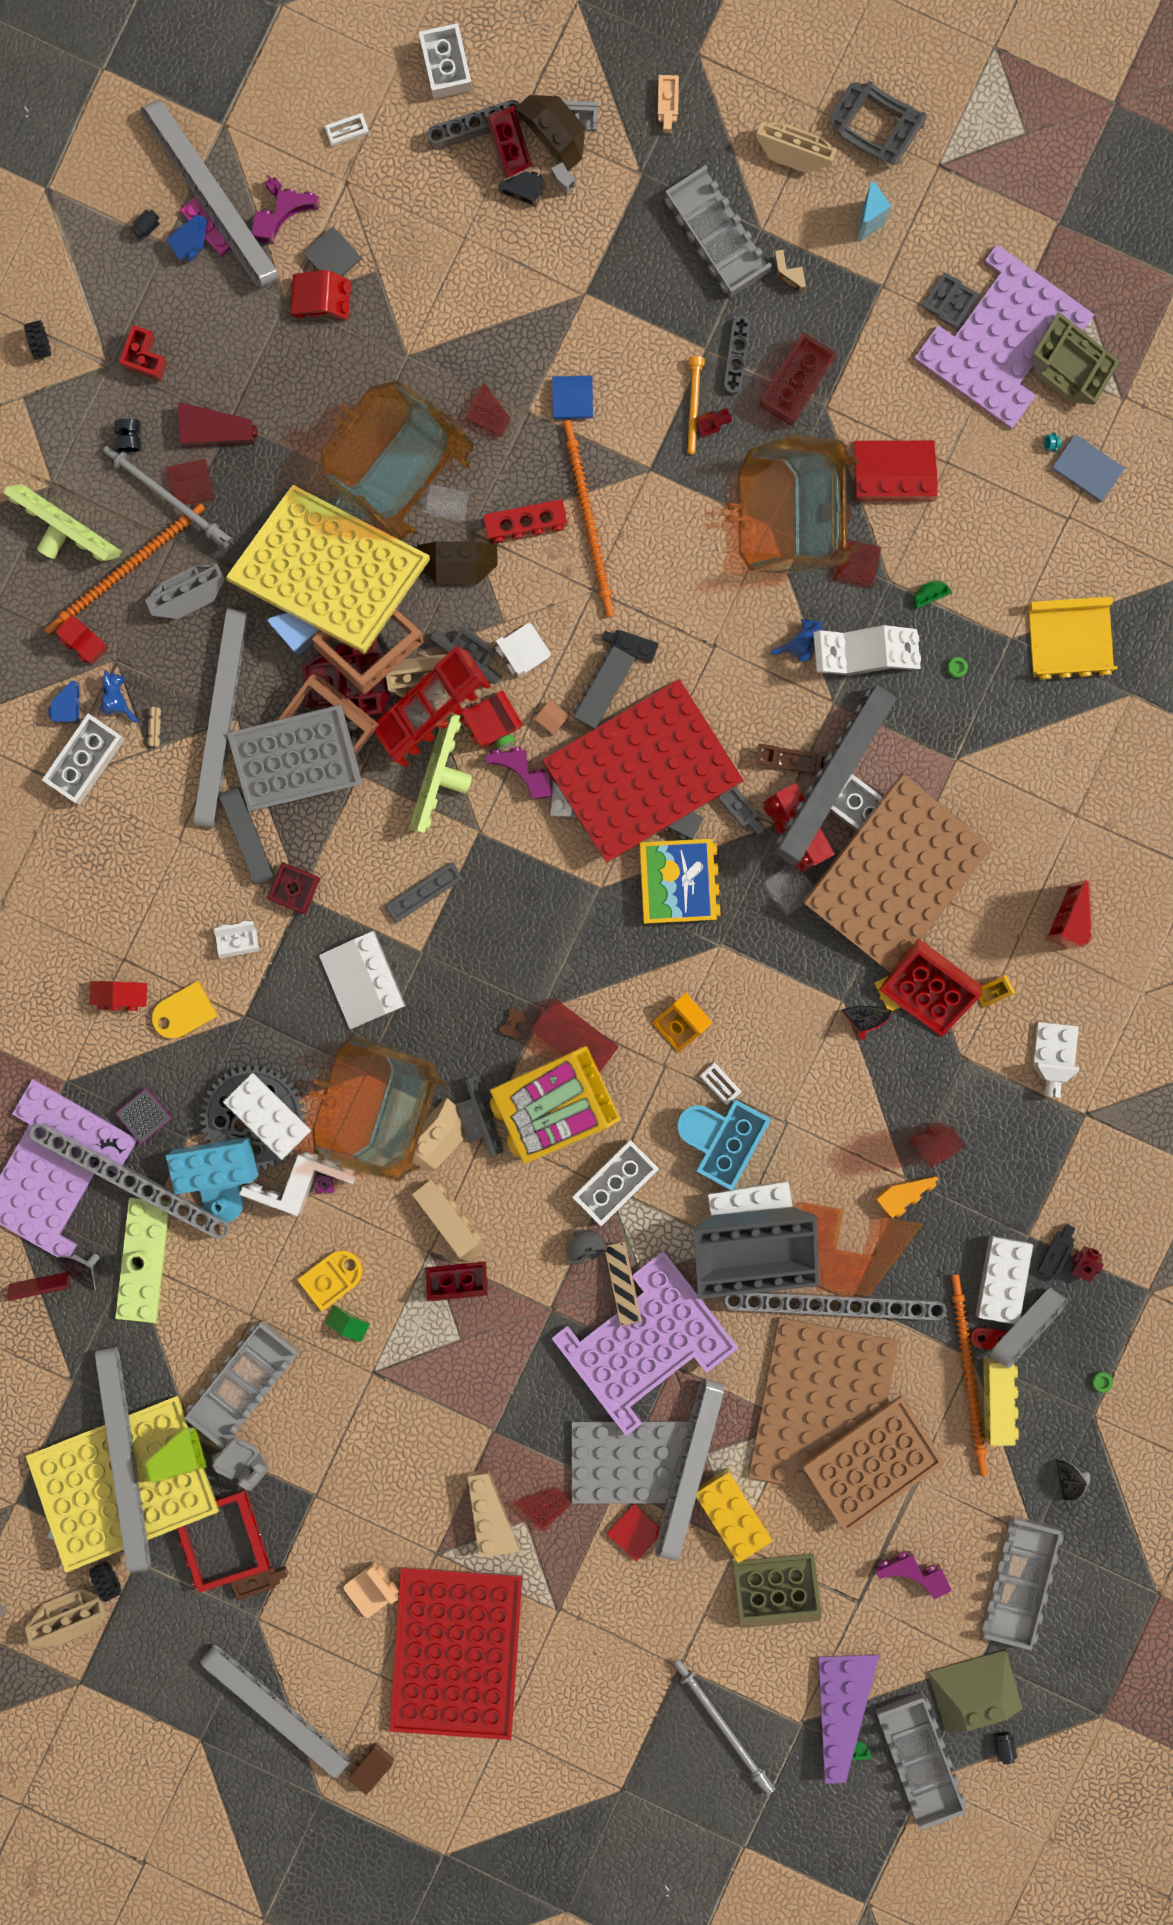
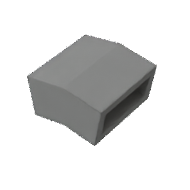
(563, 178)

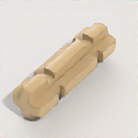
(154, 726)

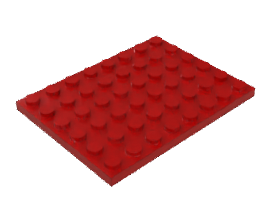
(642, 771)
(456, 1653)

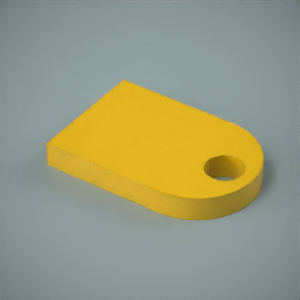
(185, 1011)
(331, 1279)

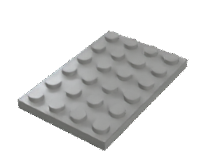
(294, 758)
(623, 1467)

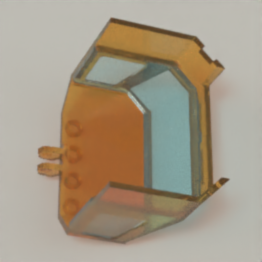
(391, 453)
(793, 505)
(373, 1108)

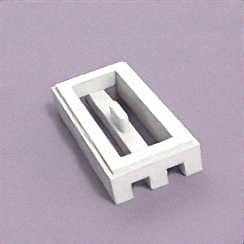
(348, 137)
(708, 1071)

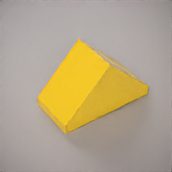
(995, 990)

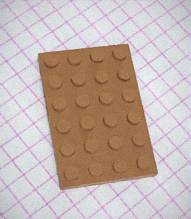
(872, 1464)

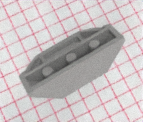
(186, 591)

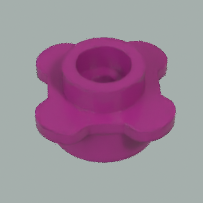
(273, 185)
(319, 1184)

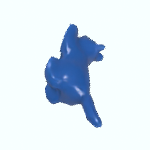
(801, 644)
(113, 700)

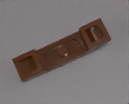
(789, 759)

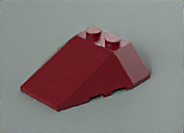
(372, 702)

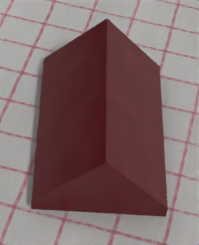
(508, 141)
(456, 1281)

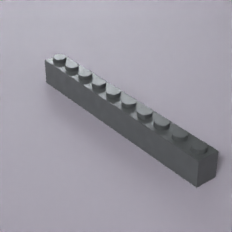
(834, 775)

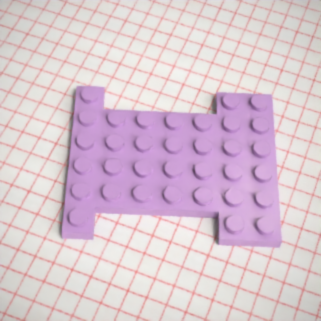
(999, 338)
(43, 1187)
(633, 1359)

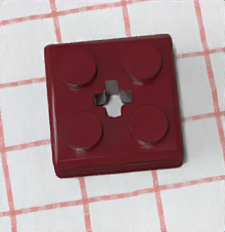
(287, 876)

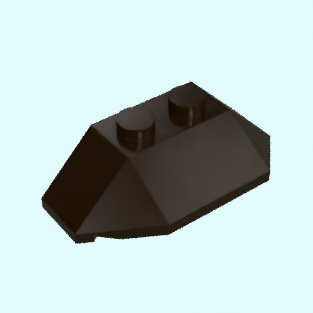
(554, 127)
(459, 561)

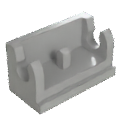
(585, 112)

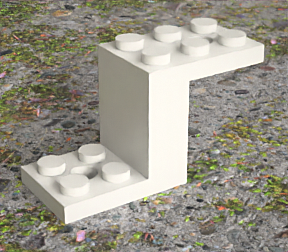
(867, 650)
(299, 1183)

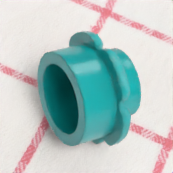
(1052, 442)

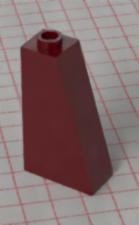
(212, 428)

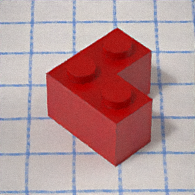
(138, 356)
(78, 636)
(113, 995)

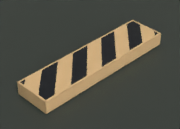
(623, 1284)

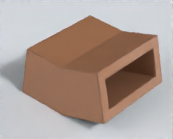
(552, 717)

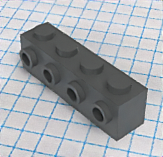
(604, 688)

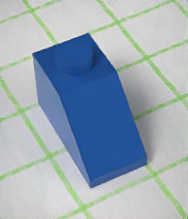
(189, 238)
(66, 705)

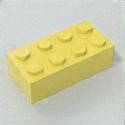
(1000, 1403)

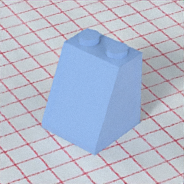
(294, 632)

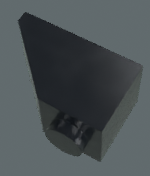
(524, 187)

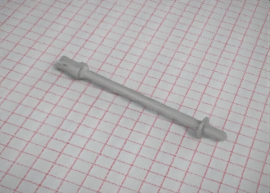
(211, 530)
(757, 1774)

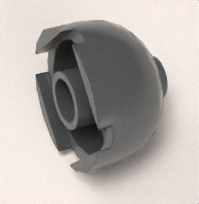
(584, 1246)

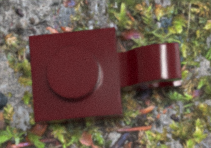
(710, 422)

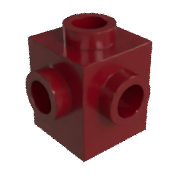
(1087, 1263)

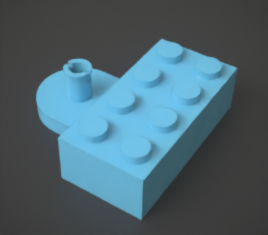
(724, 1140)
(216, 1172)

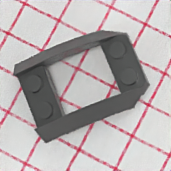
(900, 138)

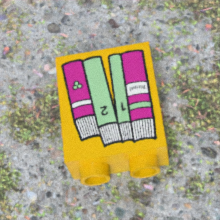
(554, 1105)

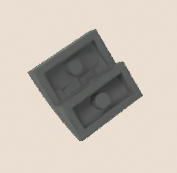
(332, 253)
(950, 301)

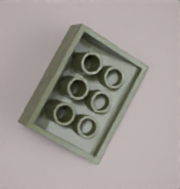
(777, 1591)

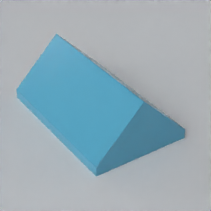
(874, 212)

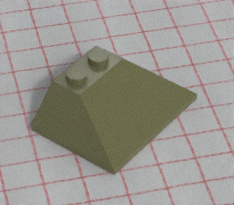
(1073, 362)
(975, 1692)

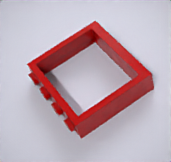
(254, 1536)

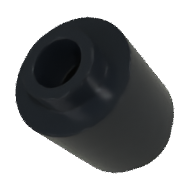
(145, 223)
(1005, 1747)

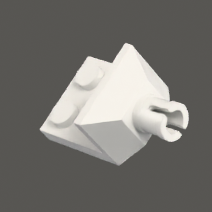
(1055, 1055)

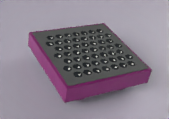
(144, 1115)

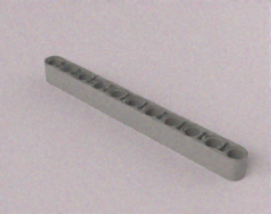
(209, 193)
(221, 718)
(120, 1180)
(844, 1308)
(123, 1460)

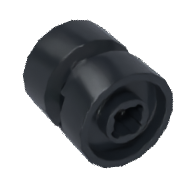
(127, 438)

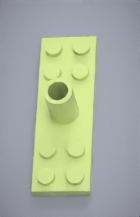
(60, 526)
(439, 775)
(145, 1239)

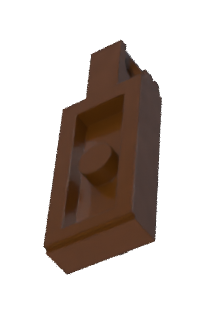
(259, 1582)

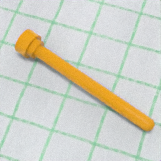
(696, 364)

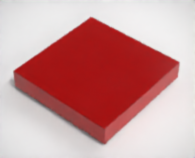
(634, 1532)

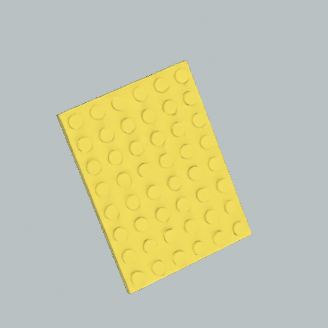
(328, 568)
(80, 1490)

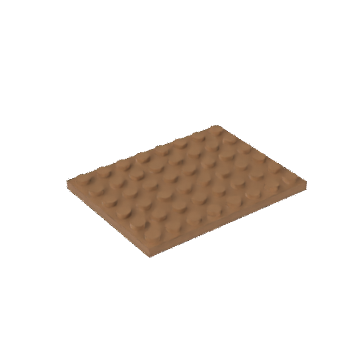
(897, 873)
(816, 1392)

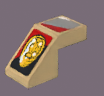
(793, 277)

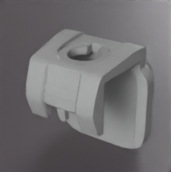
(237, 1460)

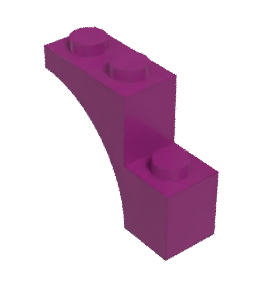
(288, 204)
(517, 761)
(905, 1565)

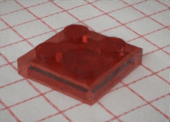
(191, 482)
(860, 566)

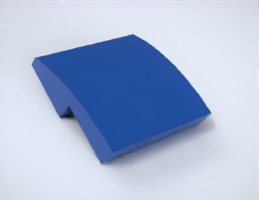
(572, 397)

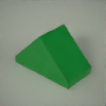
(347, 1324)

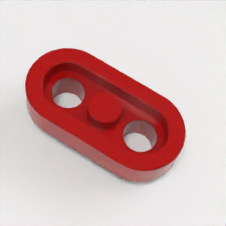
(990, 1337)

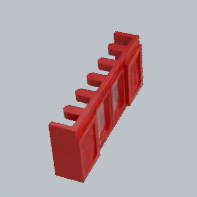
(429, 704)

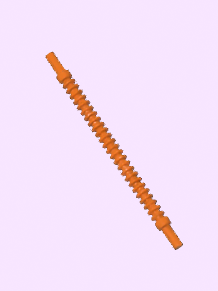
(572, 445)
(183, 521)
(980, 1451)

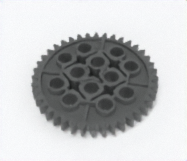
(226, 1088)

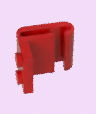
(320, 295)
(491, 720)

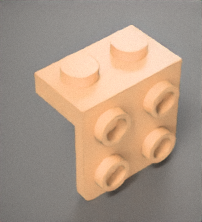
(371, 1590)

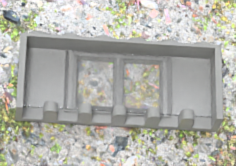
(1022, 1582)

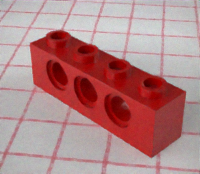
(533, 512)

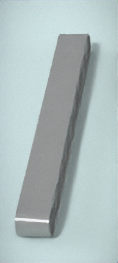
(689, 1470)
(275, 1711)

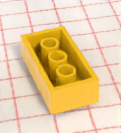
(733, 1515)

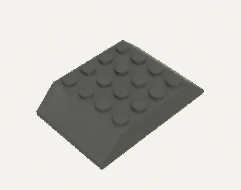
(756, 1252)

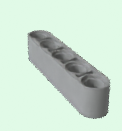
(1029, 1328)

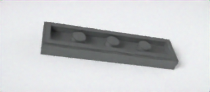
(424, 892)

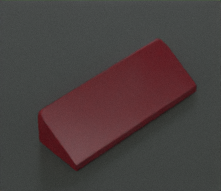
(38, 1286)

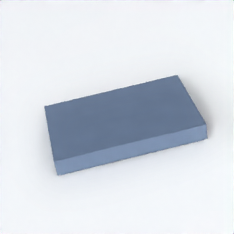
(1088, 468)

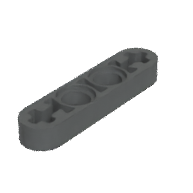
(737, 355)

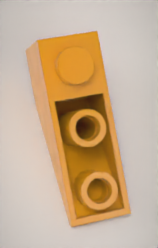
(899, 1195)

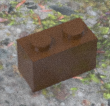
(370, 1768)

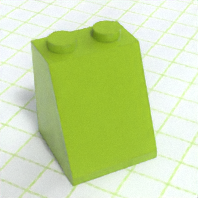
(177, 1457)

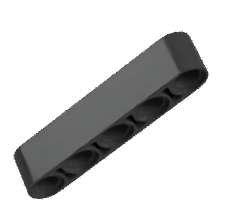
(463, 123)
(247, 835)

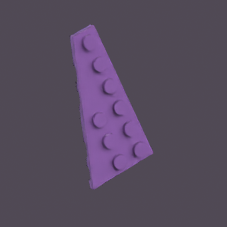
(843, 1699)

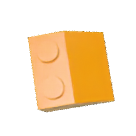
(682, 1022)

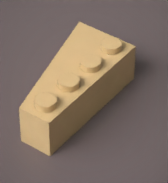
(449, 1221)
(491, 1522)

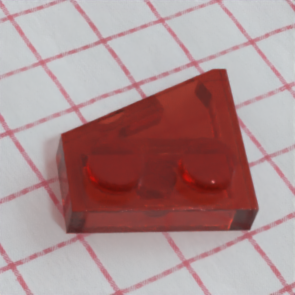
(488, 412)
(544, 1507)

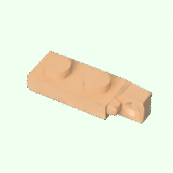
(668, 100)

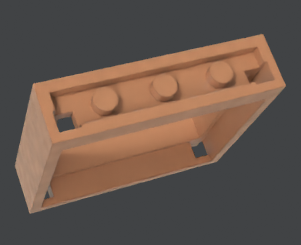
(383, 666)
(335, 698)

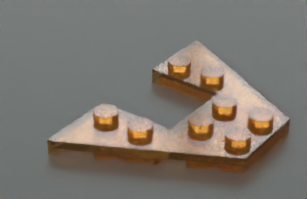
(856, 1271)

